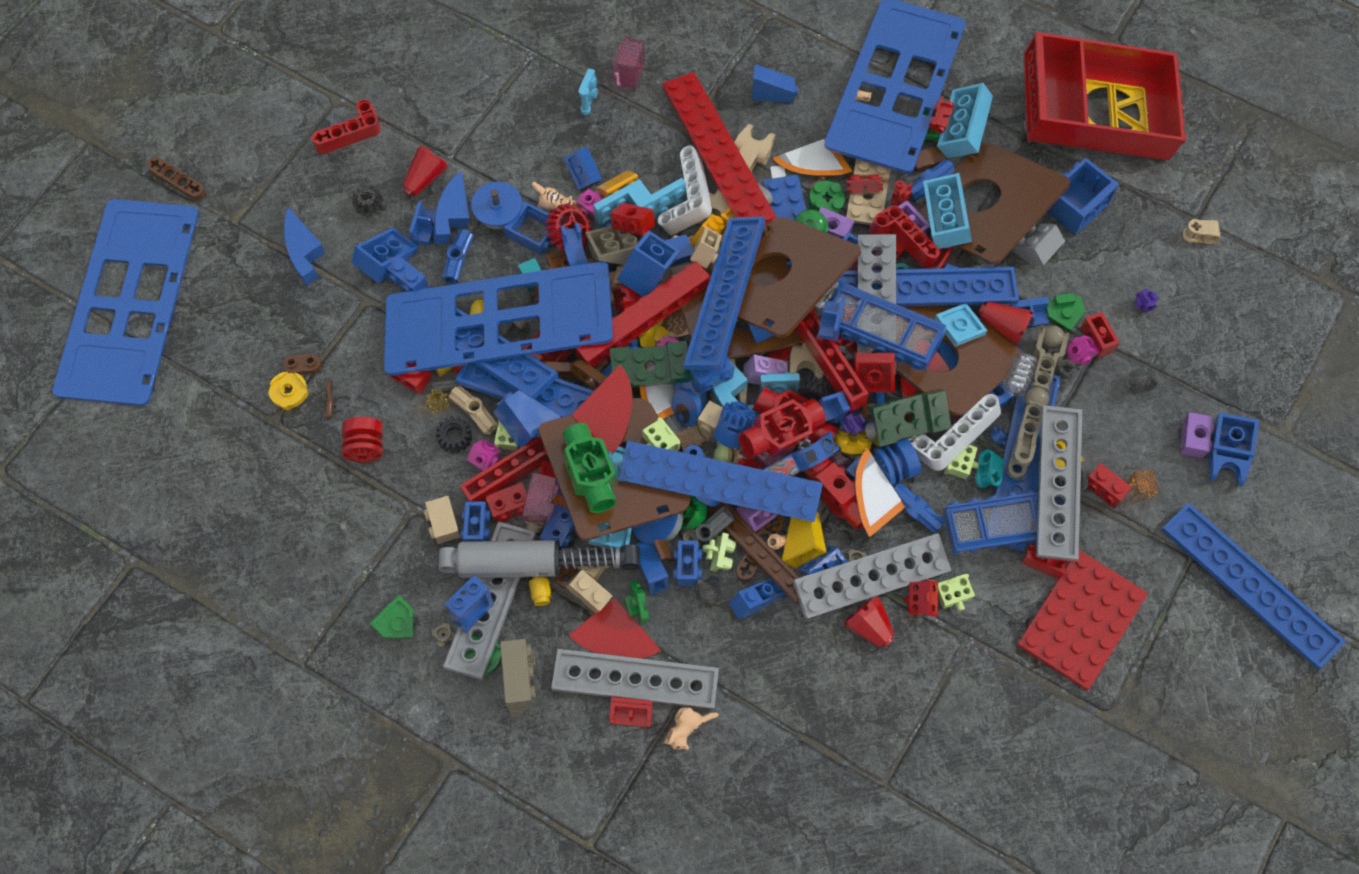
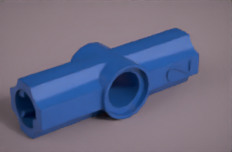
(942, 169)

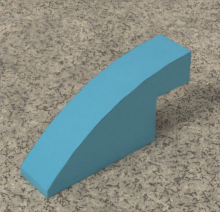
(728, 390)

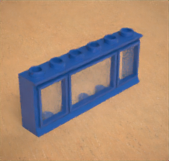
(888, 327)
(994, 522)

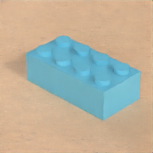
(966, 121)
(947, 211)

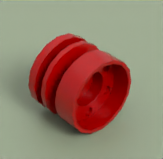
(362, 439)

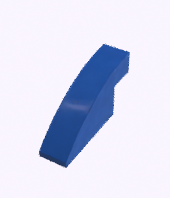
(451, 210)
(302, 247)

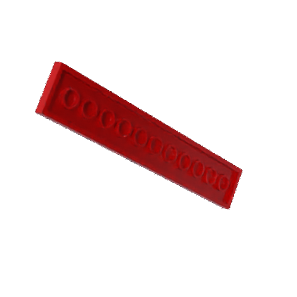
(717, 148)

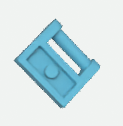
(588, 91)

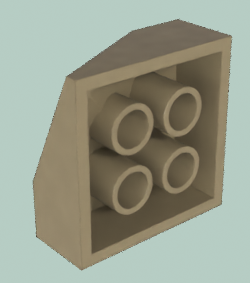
(611, 244)
(517, 674)

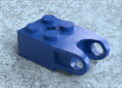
(1233, 452)

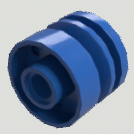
(898, 461)

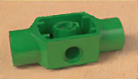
(589, 467)

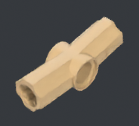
(467, 402)

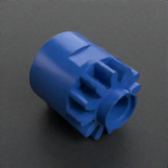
(732, 421)

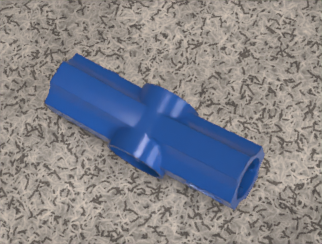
(454, 264)
(919, 509)

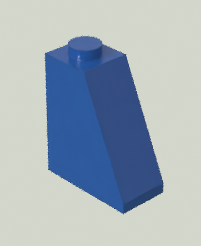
(773, 86)
(652, 569)

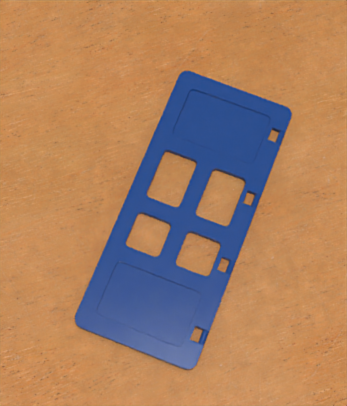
(878, 132)
(570, 306)
(113, 365)

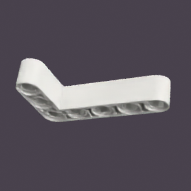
(698, 204)
(968, 424)

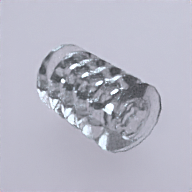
(1020, 374)

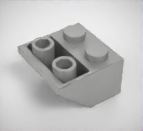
(1039, 243)

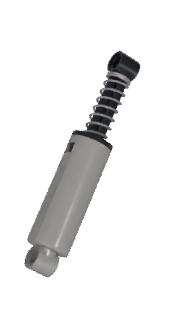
(530, 558)

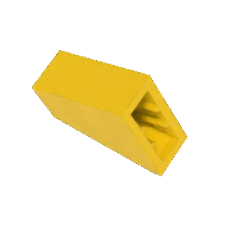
(803, 542)

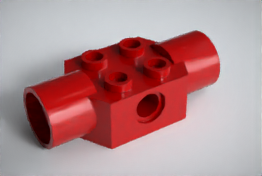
(769, 400)
(781, 428)
(837, 491)

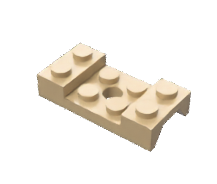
(861, 209)

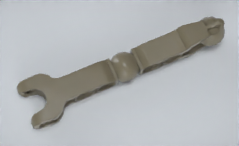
(1037, 396)

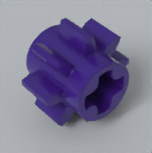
(1146, 300)
(854, 423)

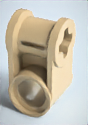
(1203, 230)

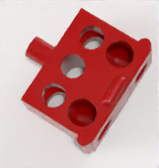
(923, 598)

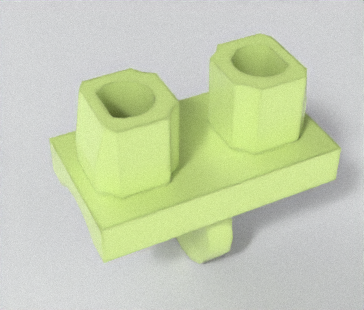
(716, 552)

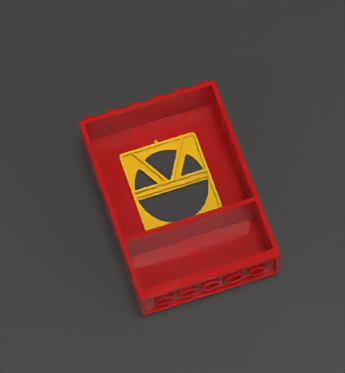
(1065, 69)

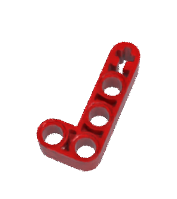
(327, 140)
(908, 234)

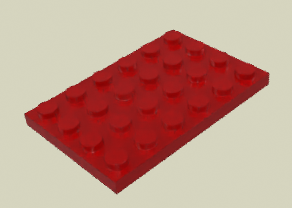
(1082, 620)

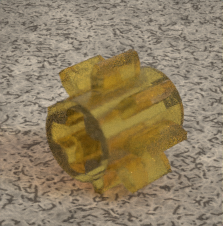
(437, 395)

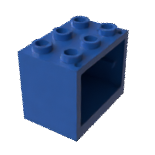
(1085, 198)

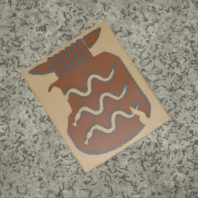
(675, 324)

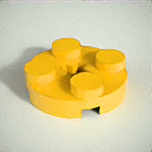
(292, 399)
(852, 444)

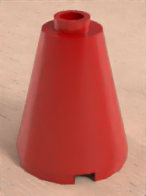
(423, 171)
(1006, 320)

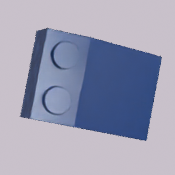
(379, 251)

